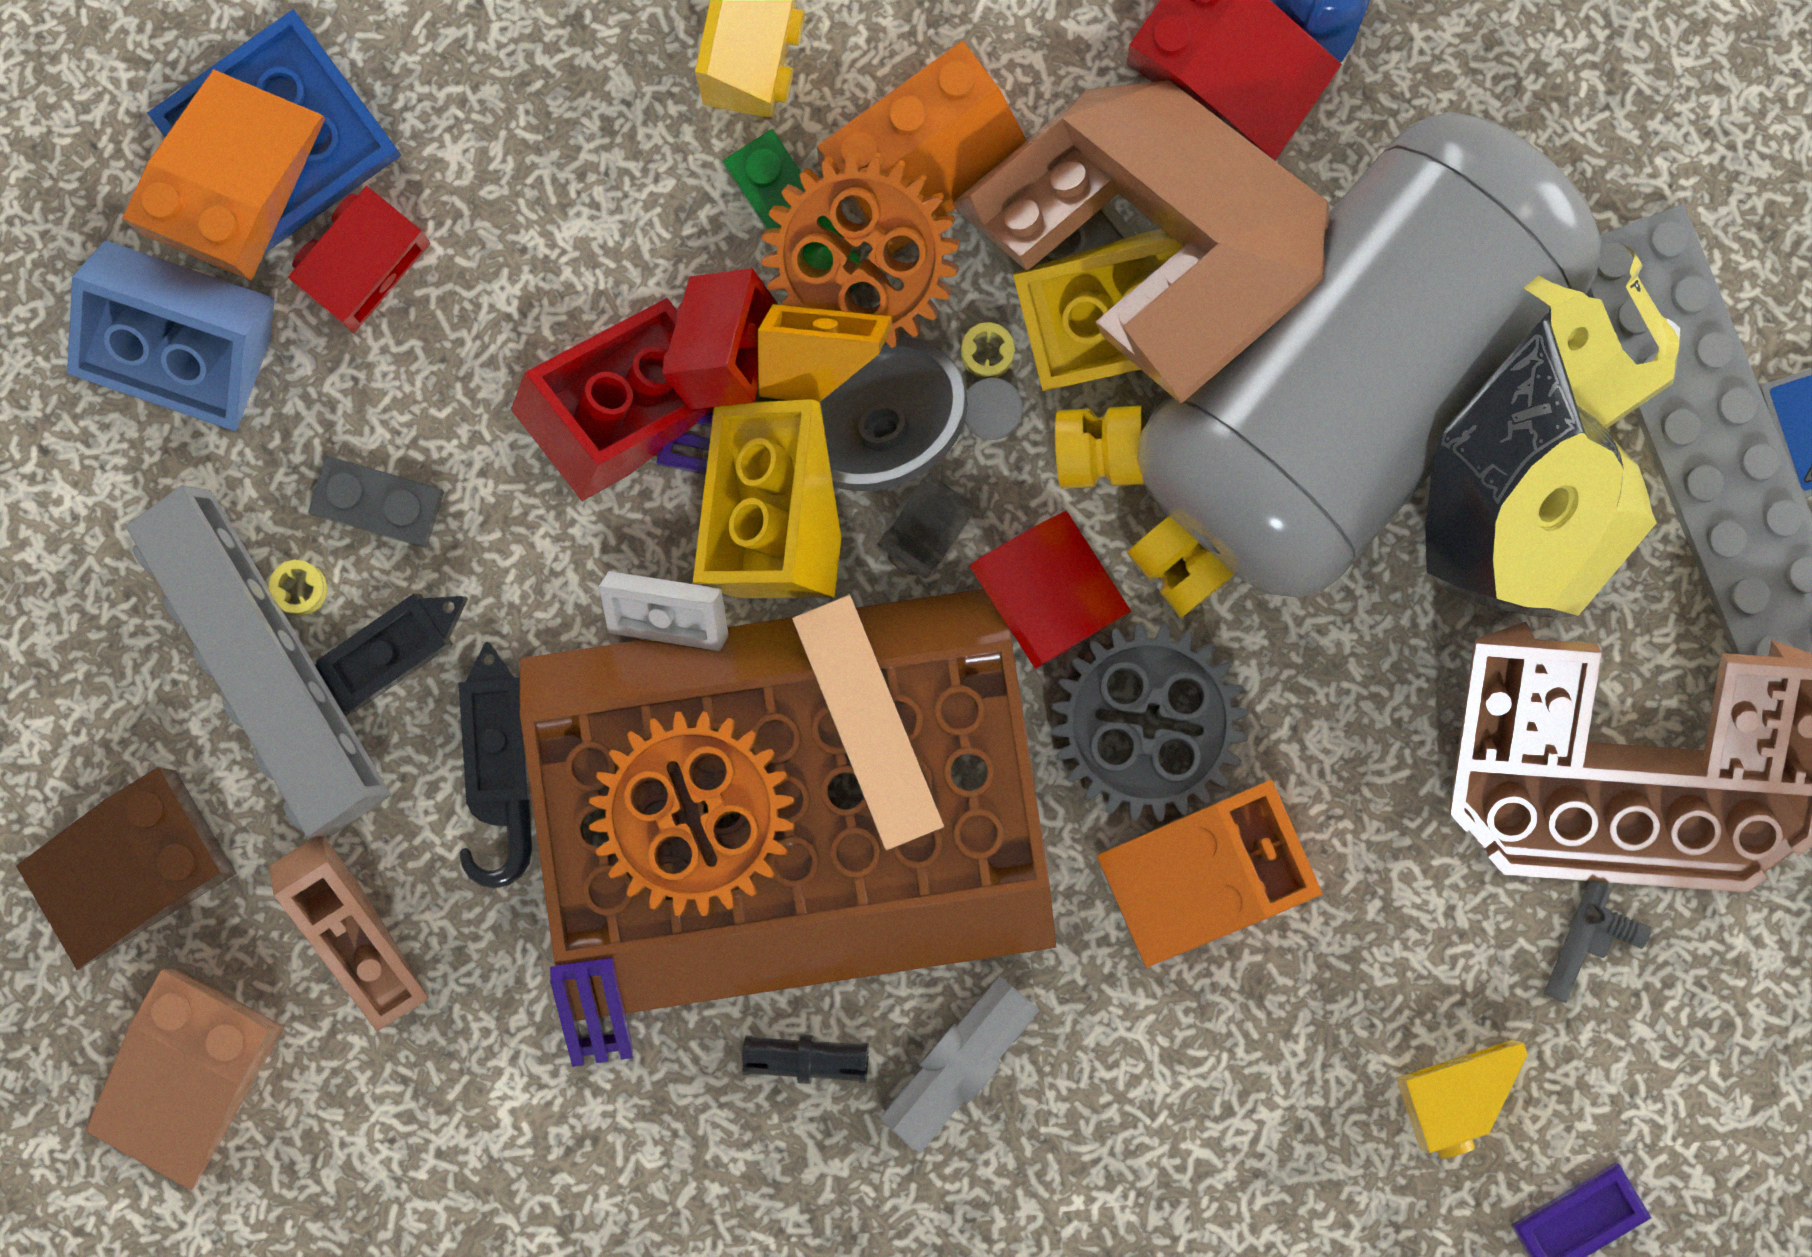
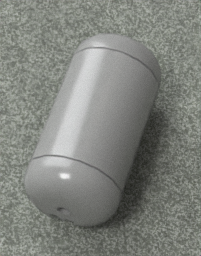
(1343, 401)

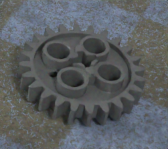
(1156, 667)

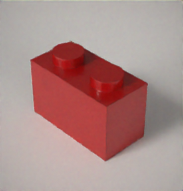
(358, 258)
(716, 339)

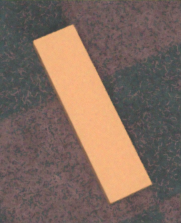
(868, 722)

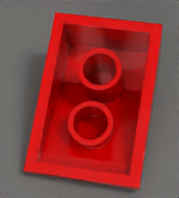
(1237, 62)
(606, 402)

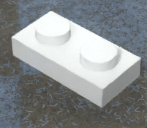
(664, 611)

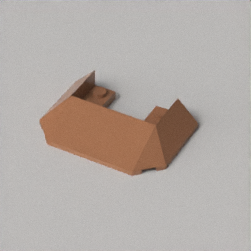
(1242, 218)
(1632, 812)

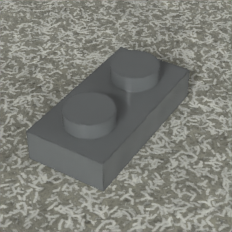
(376, 501)

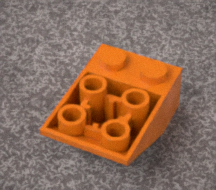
(1209, 874)

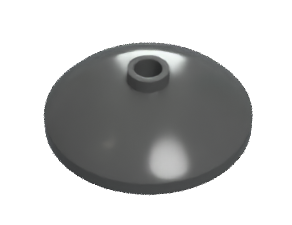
(903, 393)

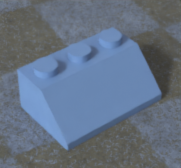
(167, 334)

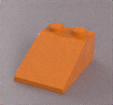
(224, 174)

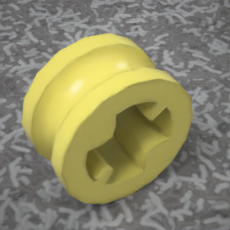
(1005, 352)
(313, 577)

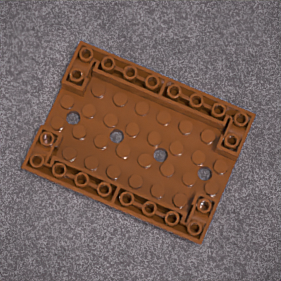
(837, 895)

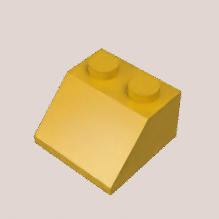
(746, 54)

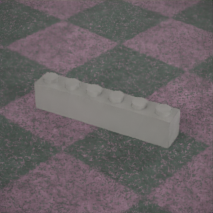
(256, 662)

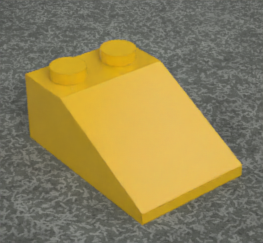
(1069, 296)
(769, 504)

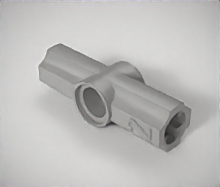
(959, 1064)

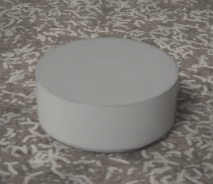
(993, 409)

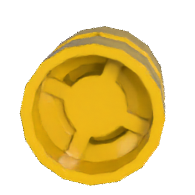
(1098, 446)
(1183, 585)

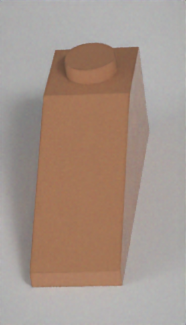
(346, 931)

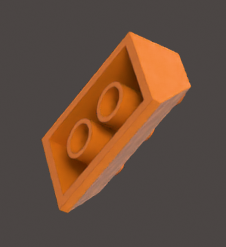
(940, 123)

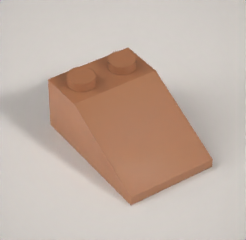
(181, 1075)

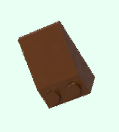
(125, 866)

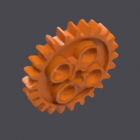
(896, 211)
(639, 836)

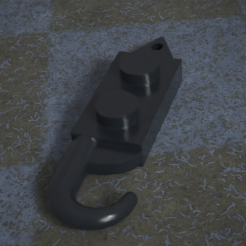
(389, 649)
(495, 765)

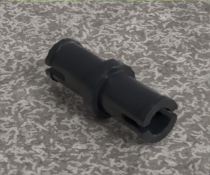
(805, 1059)

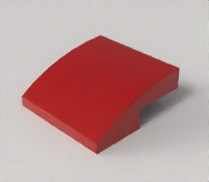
(1050, 588)

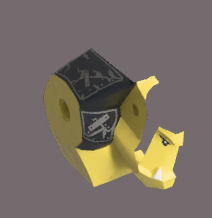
(1527, 482)

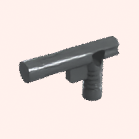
(1591, 938)

